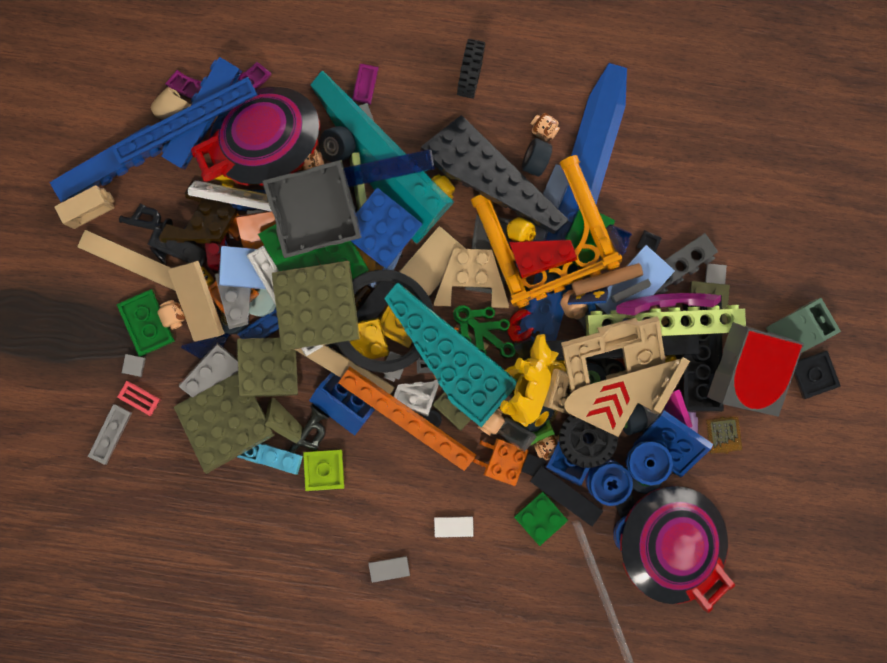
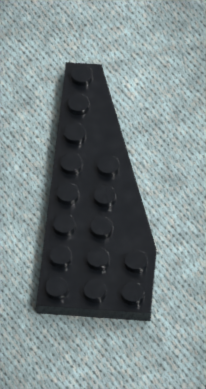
(476, 163)

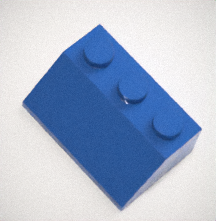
(341, 404)
(560, 465)

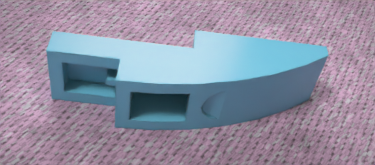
(274, 457)

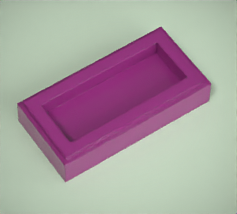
(365, 84)

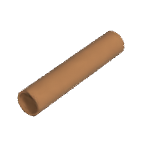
(607, 279)

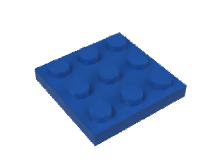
(384, 228)
(681, 441)

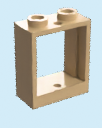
(85, 207)

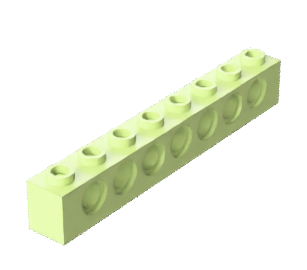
(674, 315)

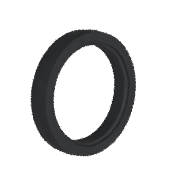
(411, 356)

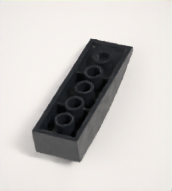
(701, 369)

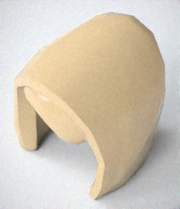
(168, 104)

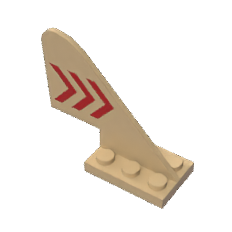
(613, 400)

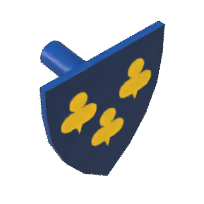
(590, 298)

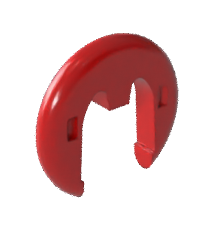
(514, 328)

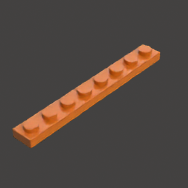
(407, 418)

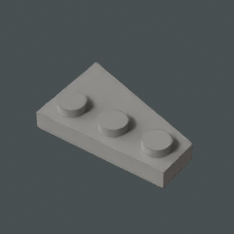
(235, 304)
(212, 369)

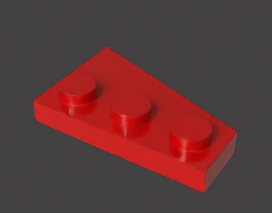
(540, 256)

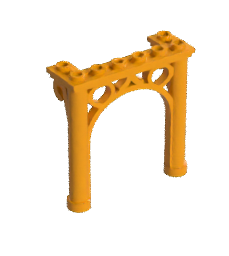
(592, 222)

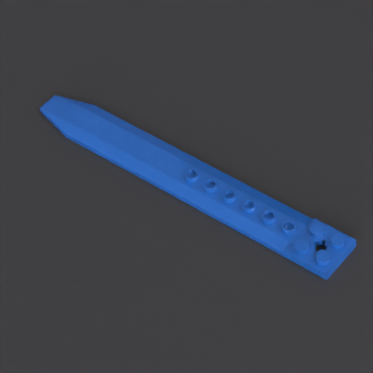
(594, 149)

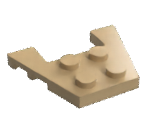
(472, 269)

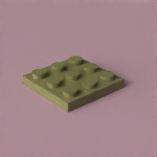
(265, 368)

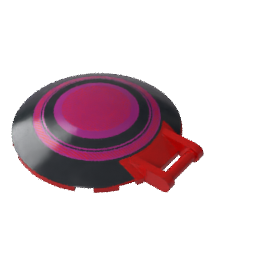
(261, 138)
(676, 547)

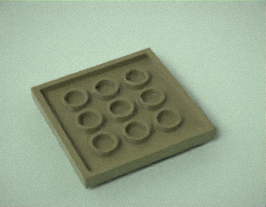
(315, 306)
(222, 423)

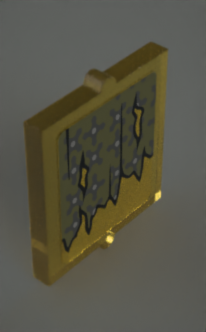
(724, 435)

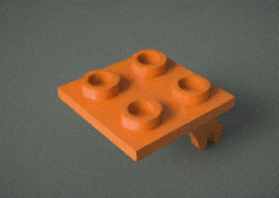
(504, 463)

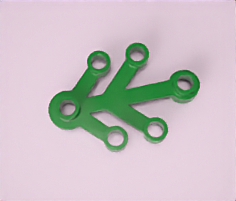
(481, 329)

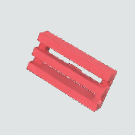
(153, 406)

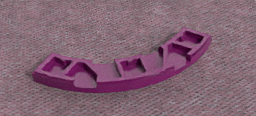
(188, 86)
(643, 304)

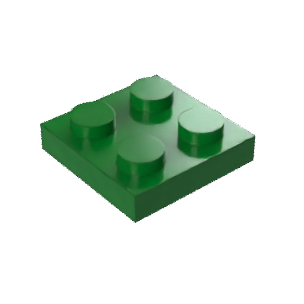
(540, 518)

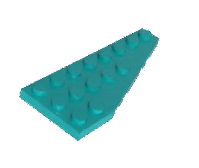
(462, 370)

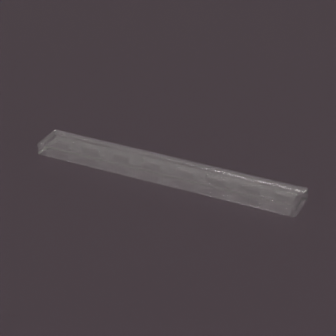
(602, 591)

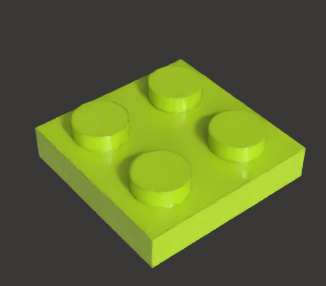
(323, 470)

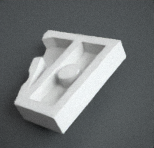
(418, 395)

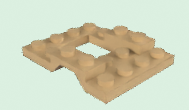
(638, 339)

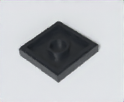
(816, 375)

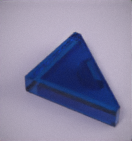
(619, 238)
(202, 347)

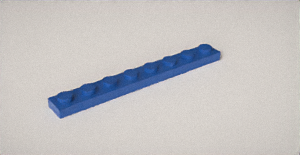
(184, 120)

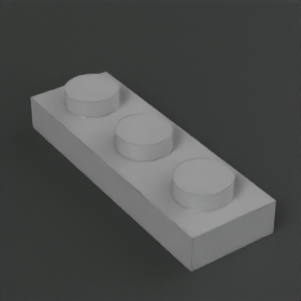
(110, 434)

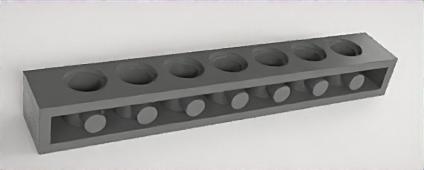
(706, 254)

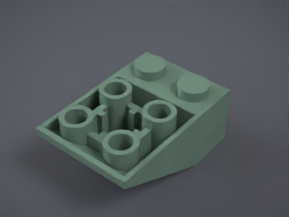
(807, 324)

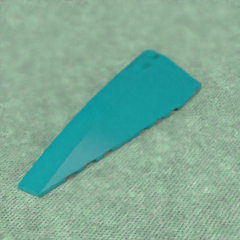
(413, 192)

